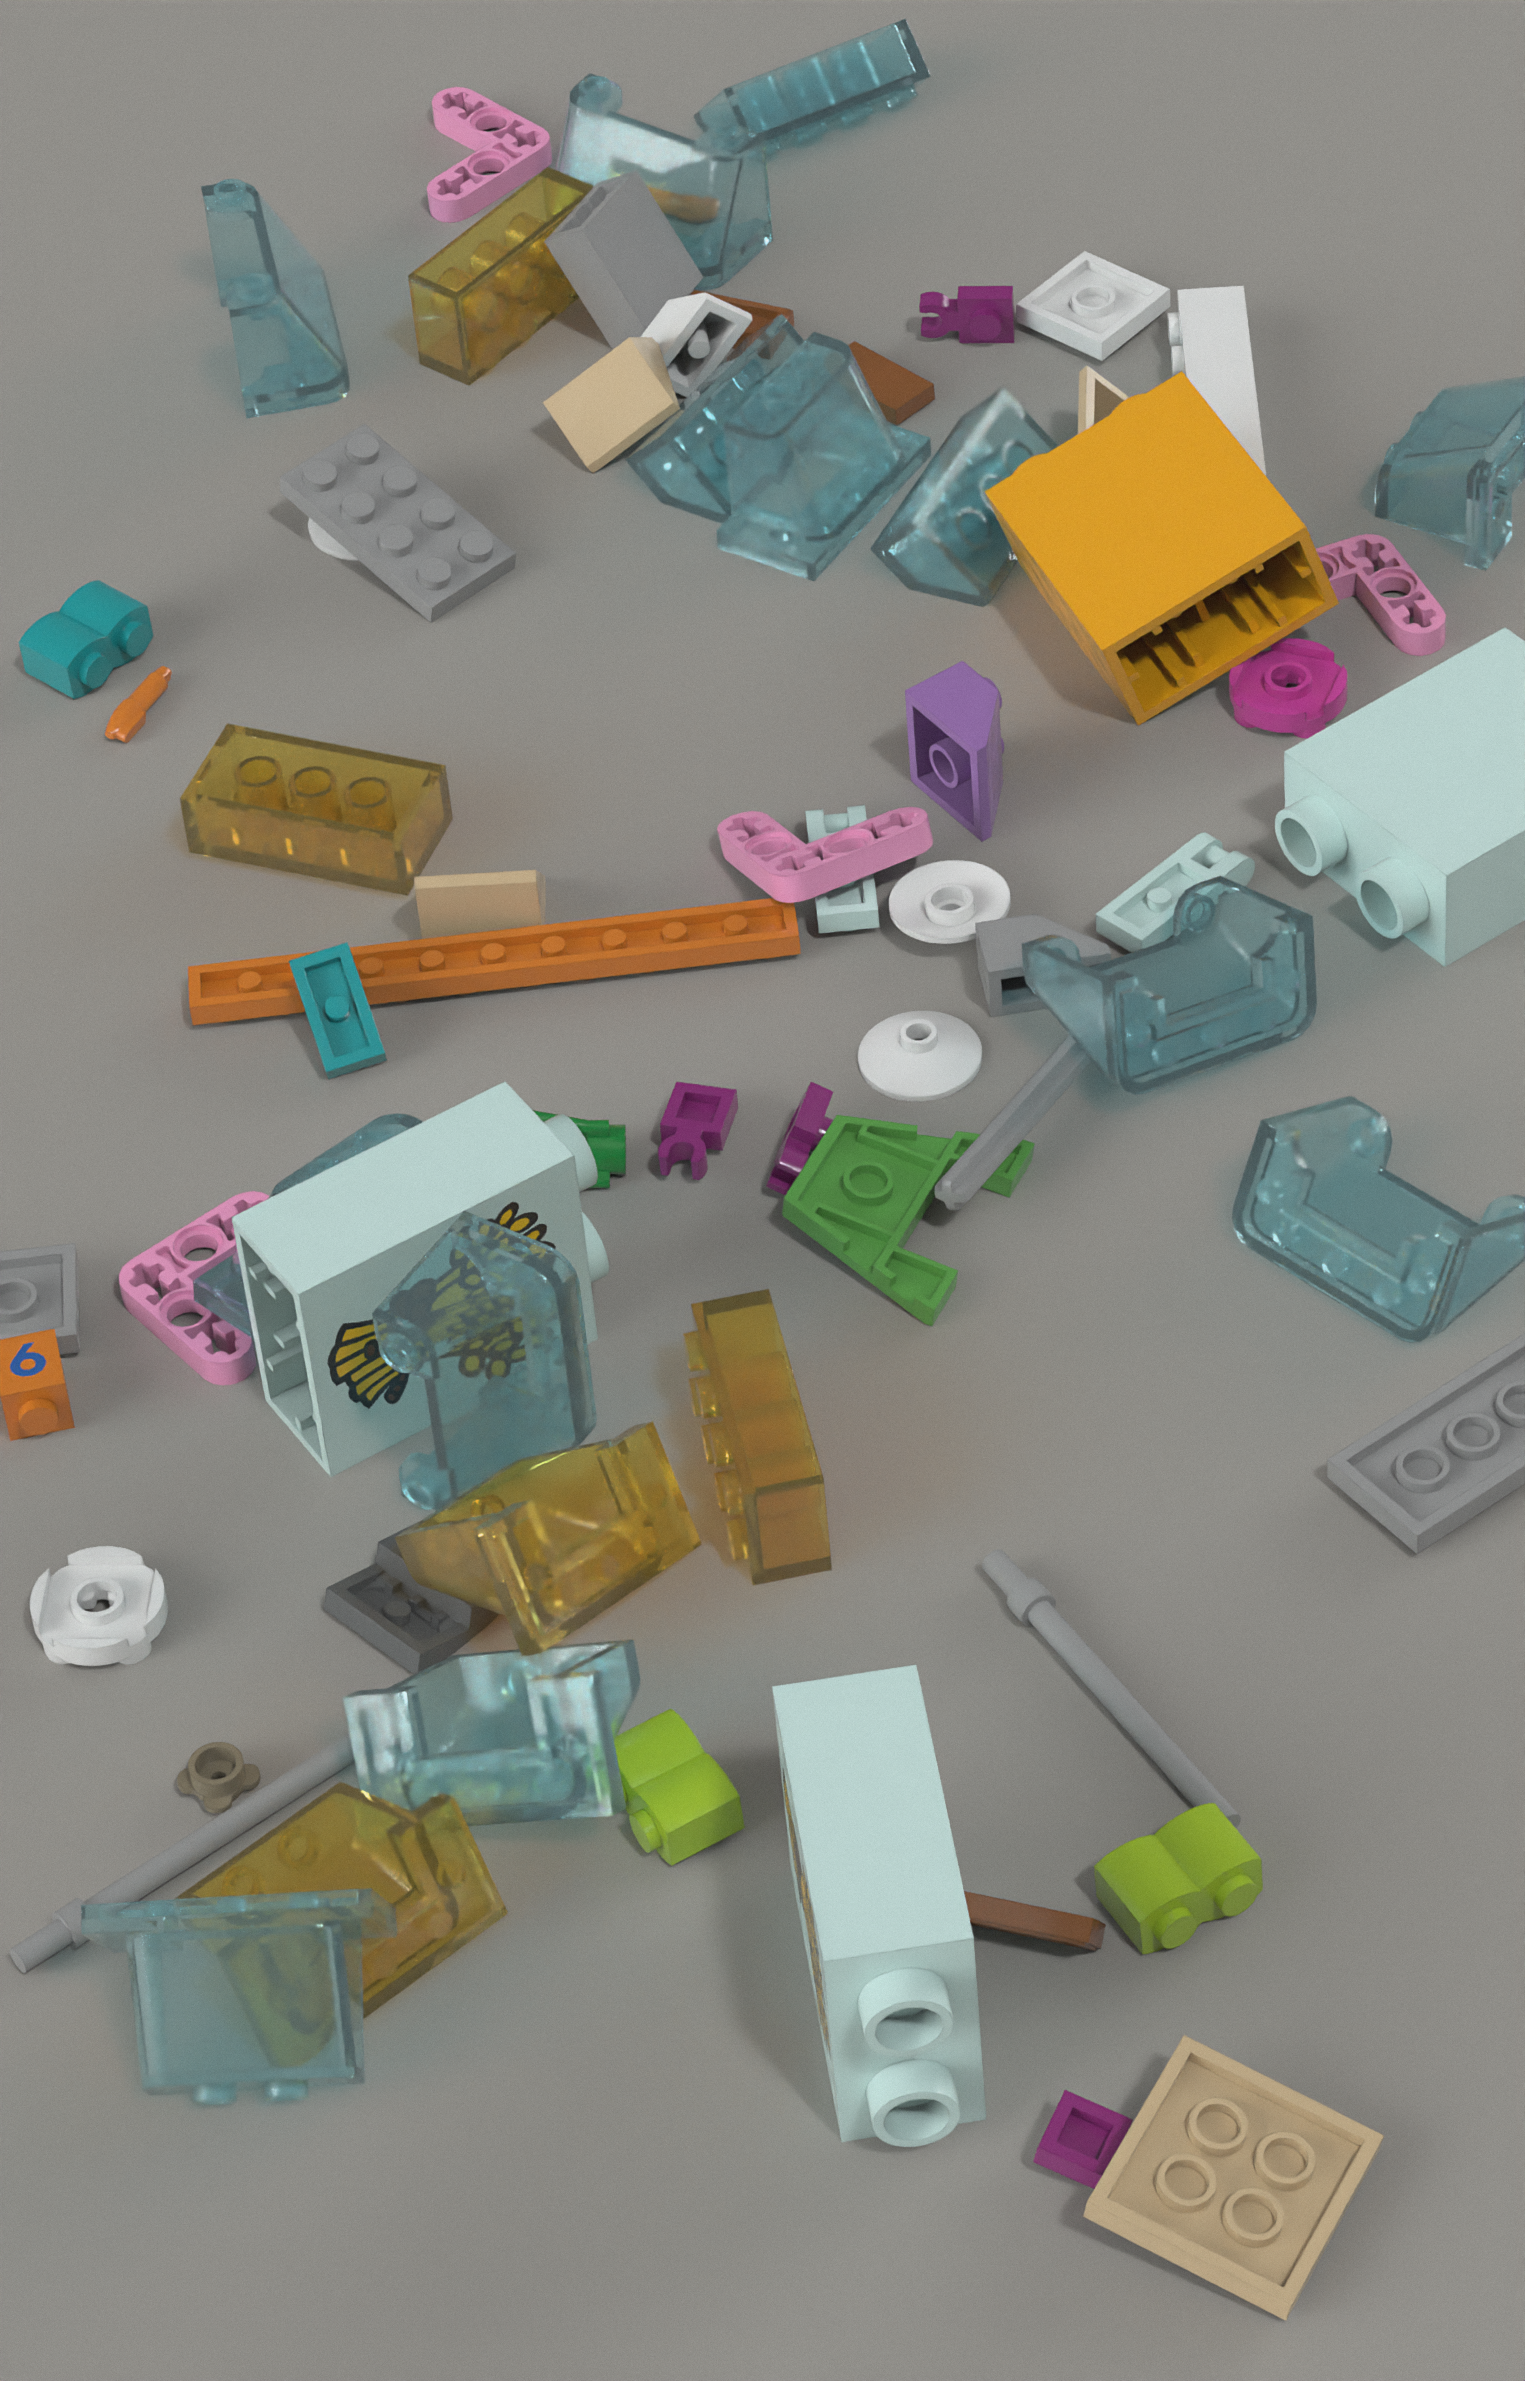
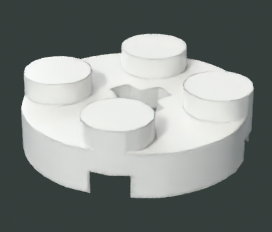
(103, 1637)

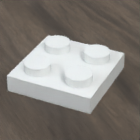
(1093, 305)

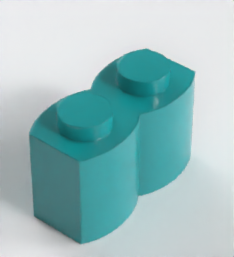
(86, 639)

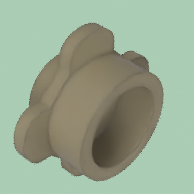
(218, 1776)

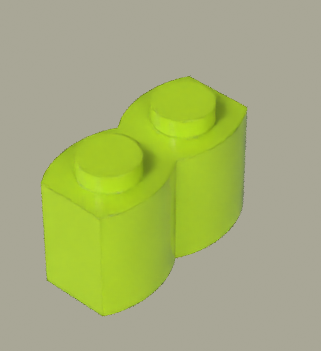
(674, 1789)
(1179, 1878)

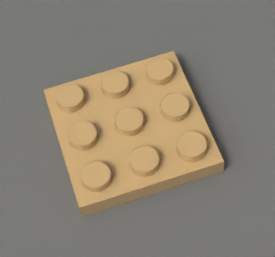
(1234, 2177)

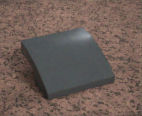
(402, 1616)

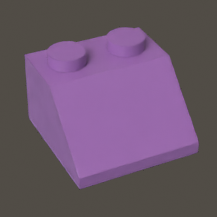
(957, 745)

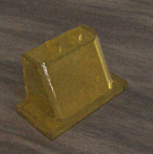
(557, 1535)
(412, 1859)

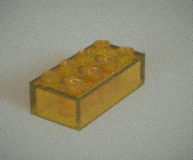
(495, 281)
(317, 809)
(757, 1438)

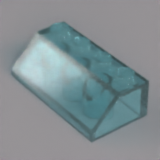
(823, 88)
(687, 452)
(945, 530)

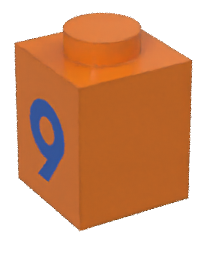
(33, 1385)

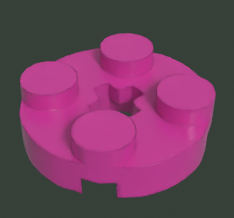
(1264, 703)

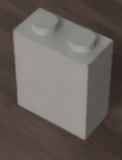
(622, 257)

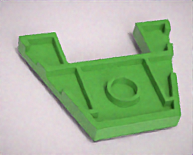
(869, 1193)

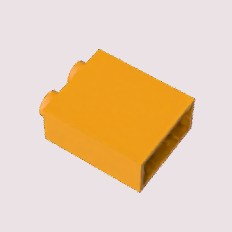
(1161, 547)

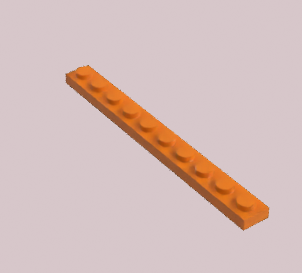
(510, 958)

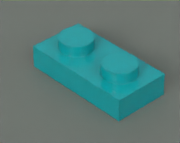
(337, 1010)

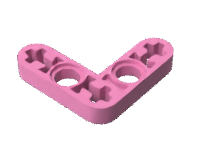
(513, 152)
(1352, 573)
(802, 871)
(167, 1268)

